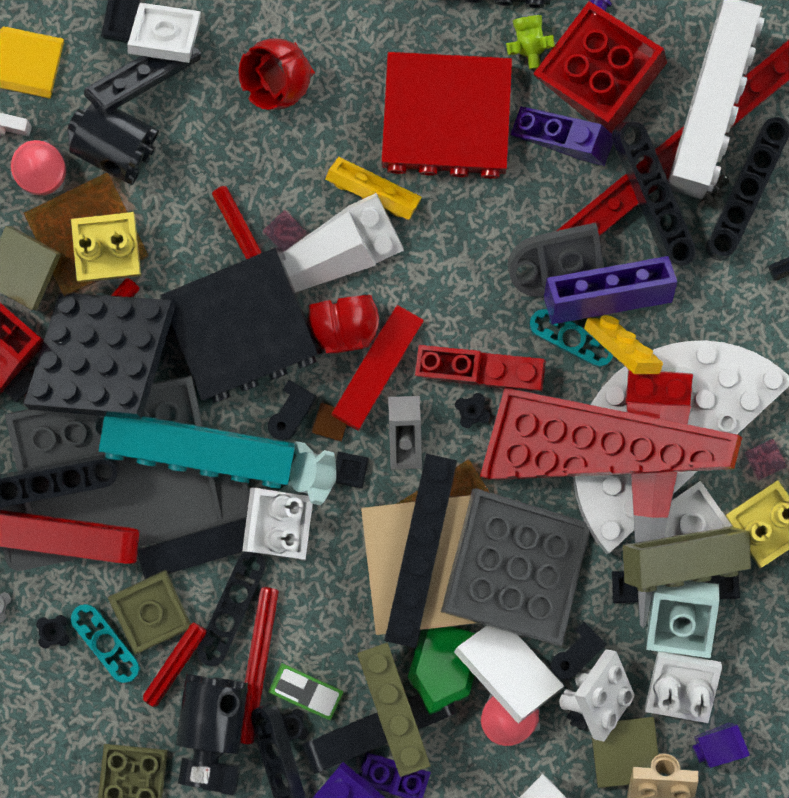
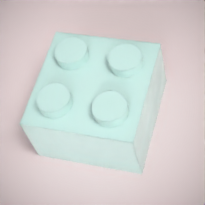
(683, 619)

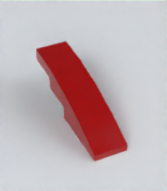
(377, 367)

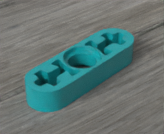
(547, 333)
(92, 643)

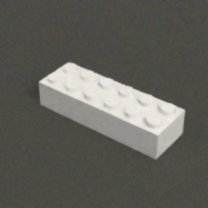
(715, 93)

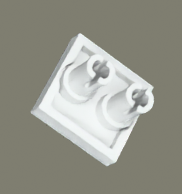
(277, 523)
(683, 687)
(601, 695)

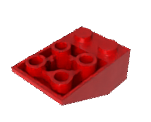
(17, 346)

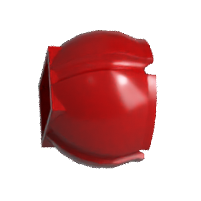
(265, 79)
(344, 325)

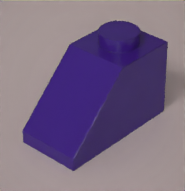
(720, 745)

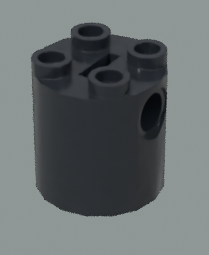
(111, 141)
(211, 717)

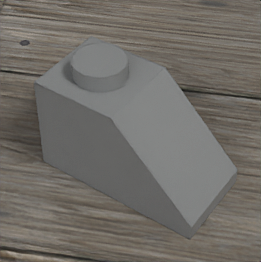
(405, 432)

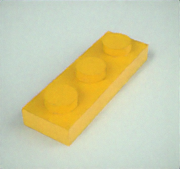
(365, 183)
(623, 345)

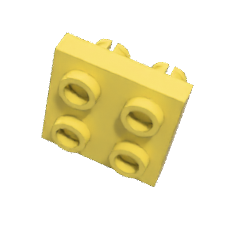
(105, 247)
(767, 522)

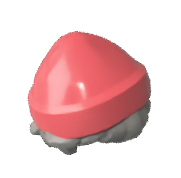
(39, 168)
(502, 727)

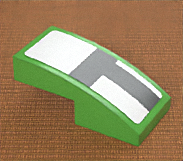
(305, 691)

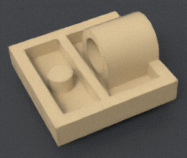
(650, 784)

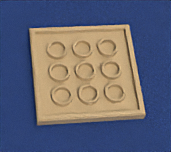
(385, 542)

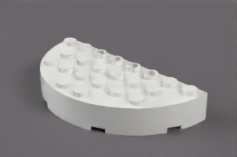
(726, 395)

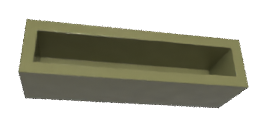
(686, 557)
(393, 709)

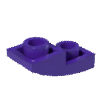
(383, 775)

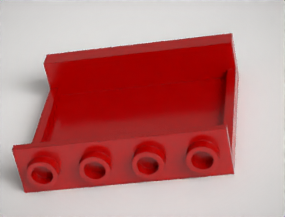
(446, 114)

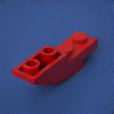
(480, 368)

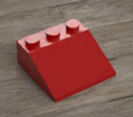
(601, 66)

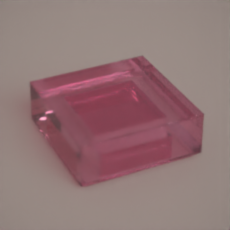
(284, 231)
(765, 459)

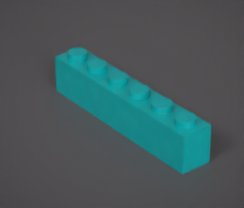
(198, 448)

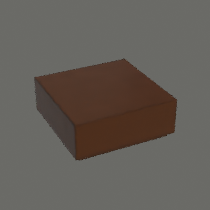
(327, 425)

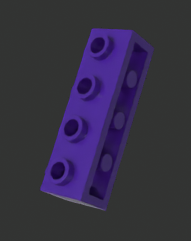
(610, 290)

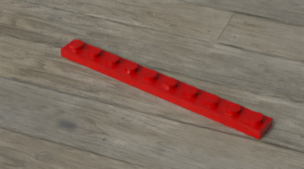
(620, 197)

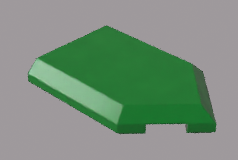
(437, 670)

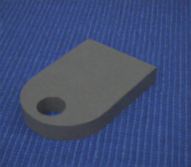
(555, 255)

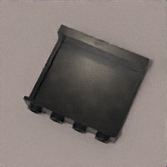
(241, 326)

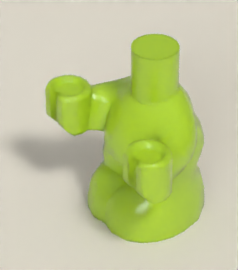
(530, 40)

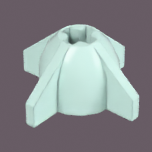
(311, 473)

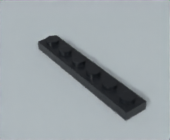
(420, 550)

